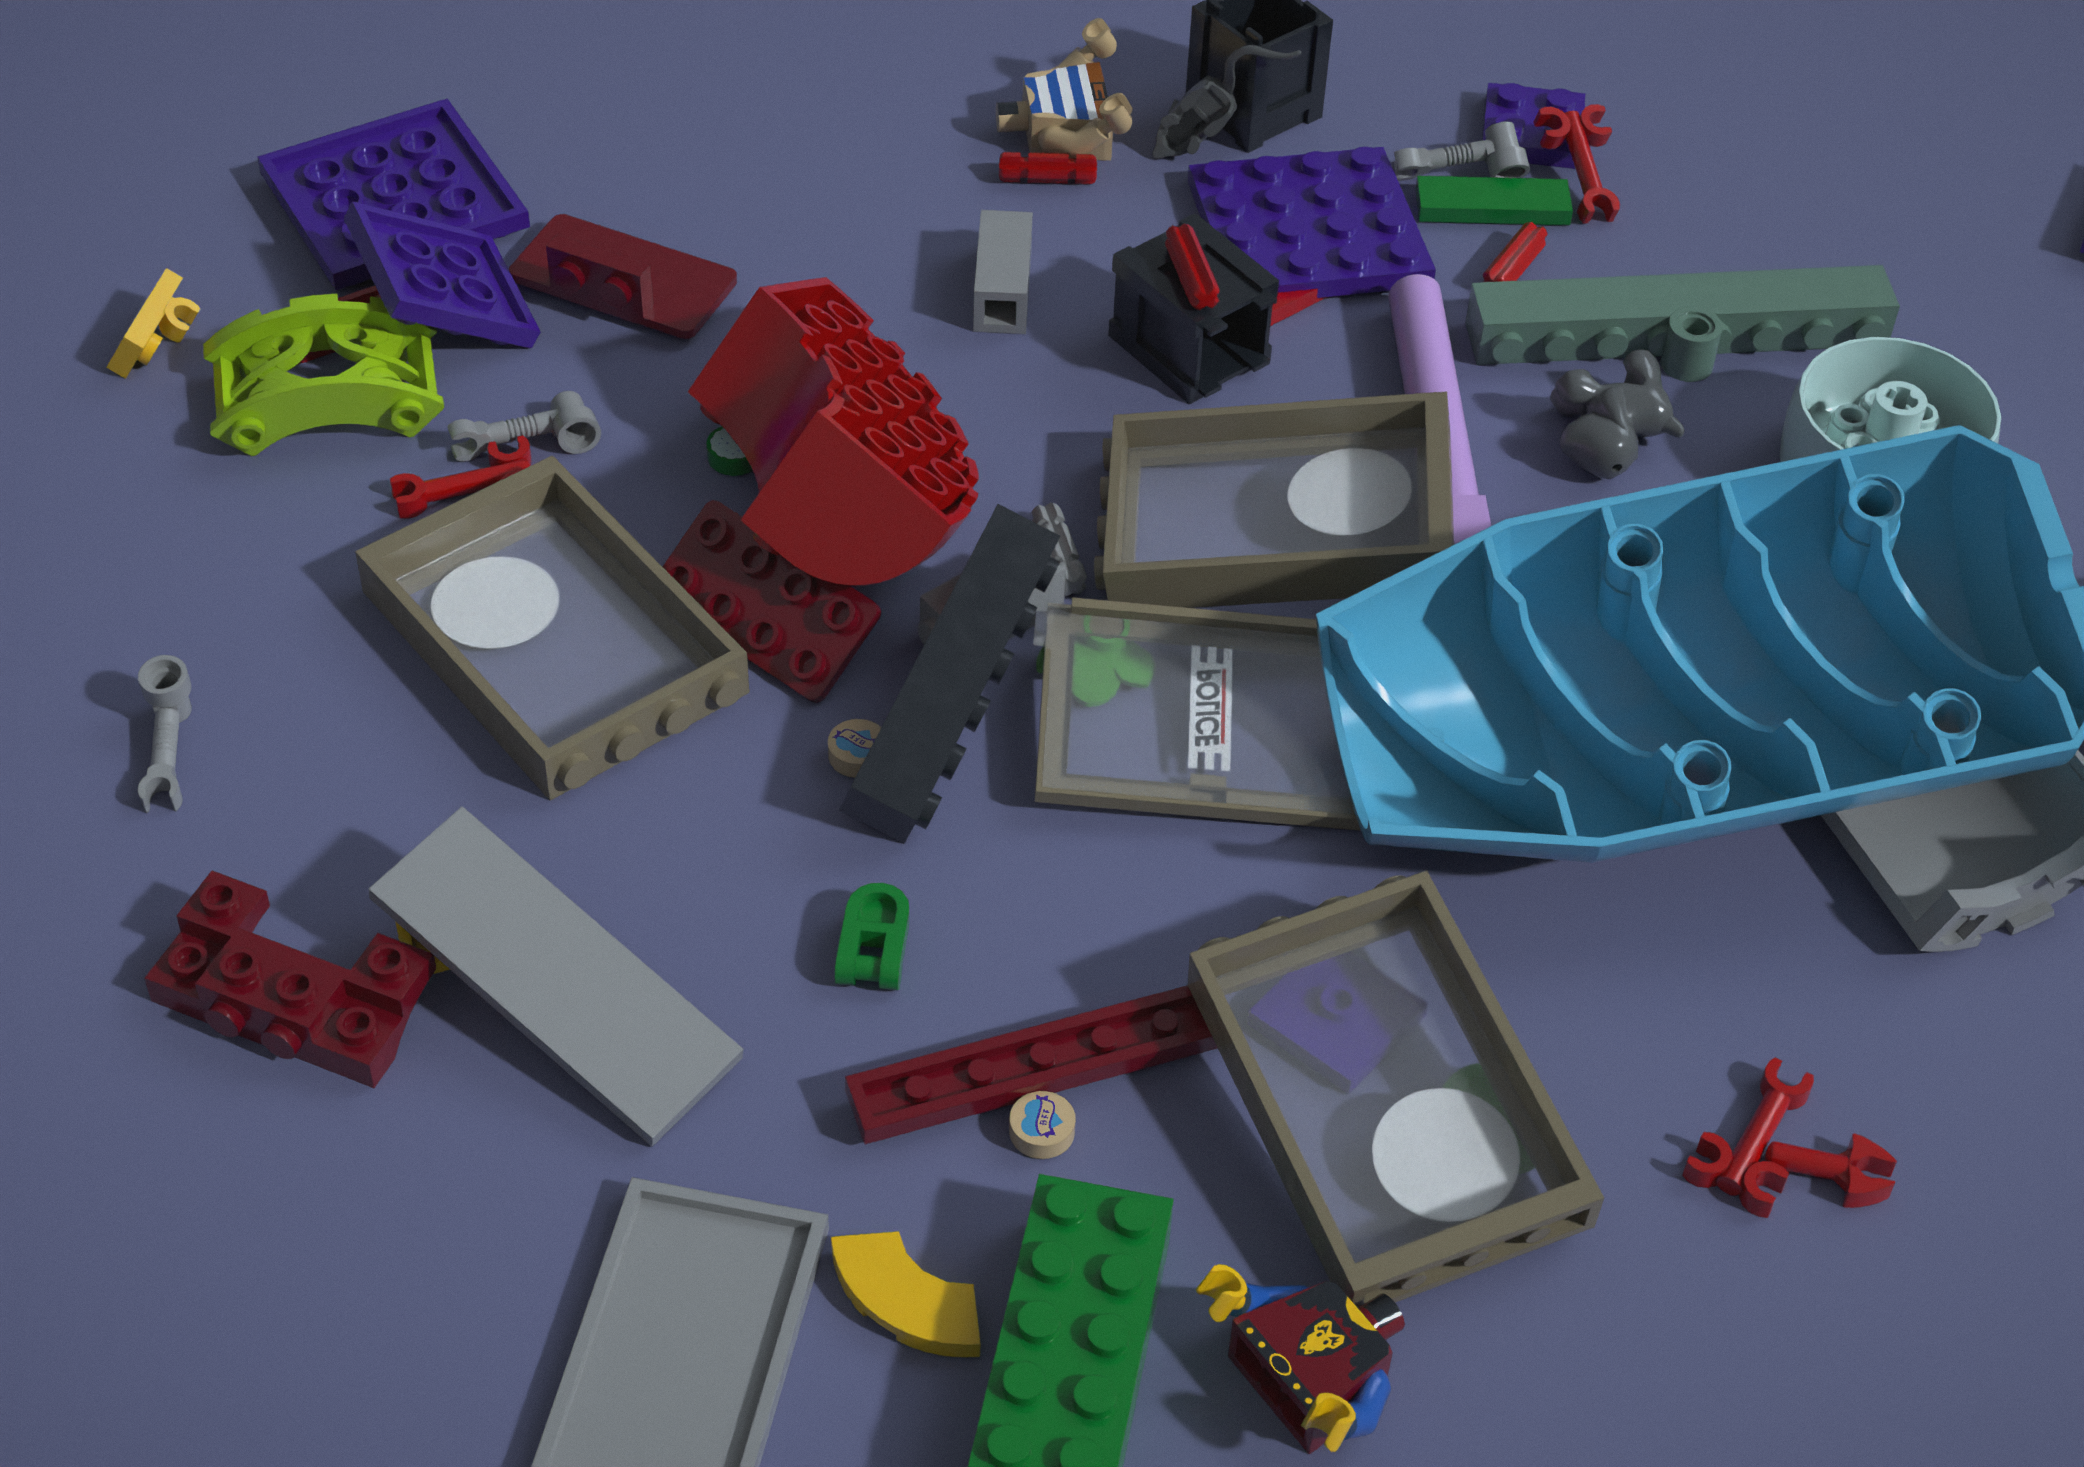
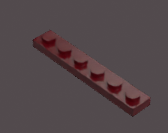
(1029, 1060)

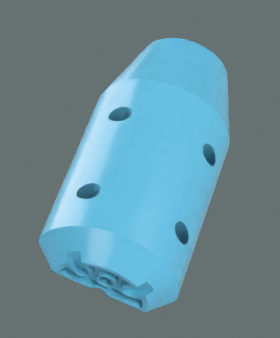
(1715, 656)

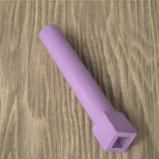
(1429, 367)

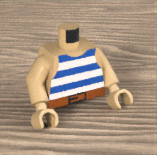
(1069, 104)

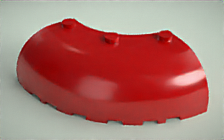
(840, 437)

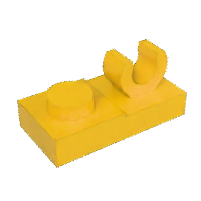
(158, 310)

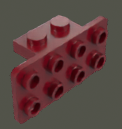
(623, 276)
(776, 612)

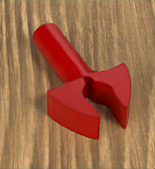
(1842, 1168)

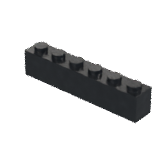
(950, 674)

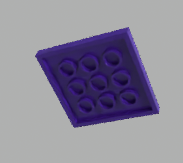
(404, 163)
(1316, 218)

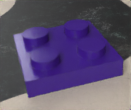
(1520, 106)

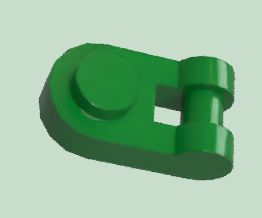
(873, 918)

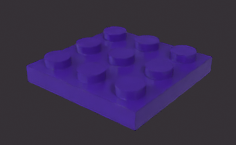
(441, 276)

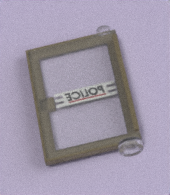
(1187, 714)

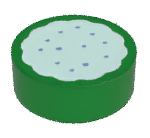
(725, 454)

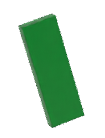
(1493, 200)

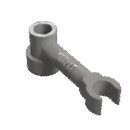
(1499, 151)
(567, 420)
(166, 688)

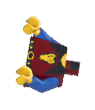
(1309, 1353)

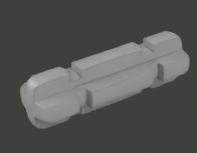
(1065, 549)

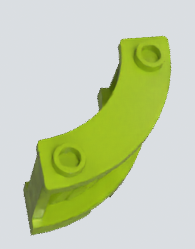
(282, 403)

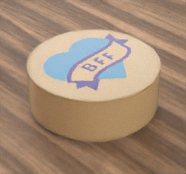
(850, 744)
(1042, 1124)

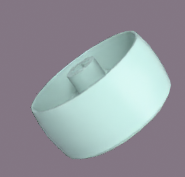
(1883, 392)

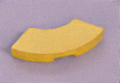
(904, 1298)

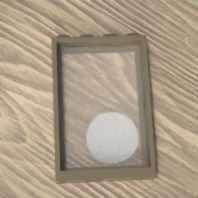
(1273, 500)
(553, 625)
(1391, 1091)

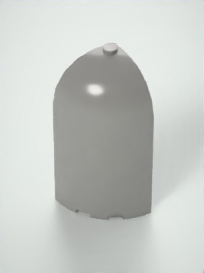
(1972, 854)

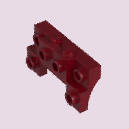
(285, 996)

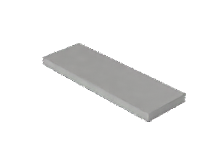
(556, 975)

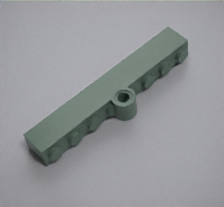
(1678, 315)

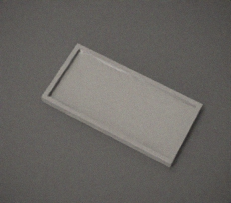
(685, 1332)

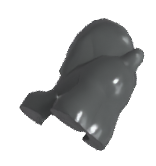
(1613, 415)

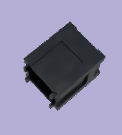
(1267, 91)
(1184, 345)

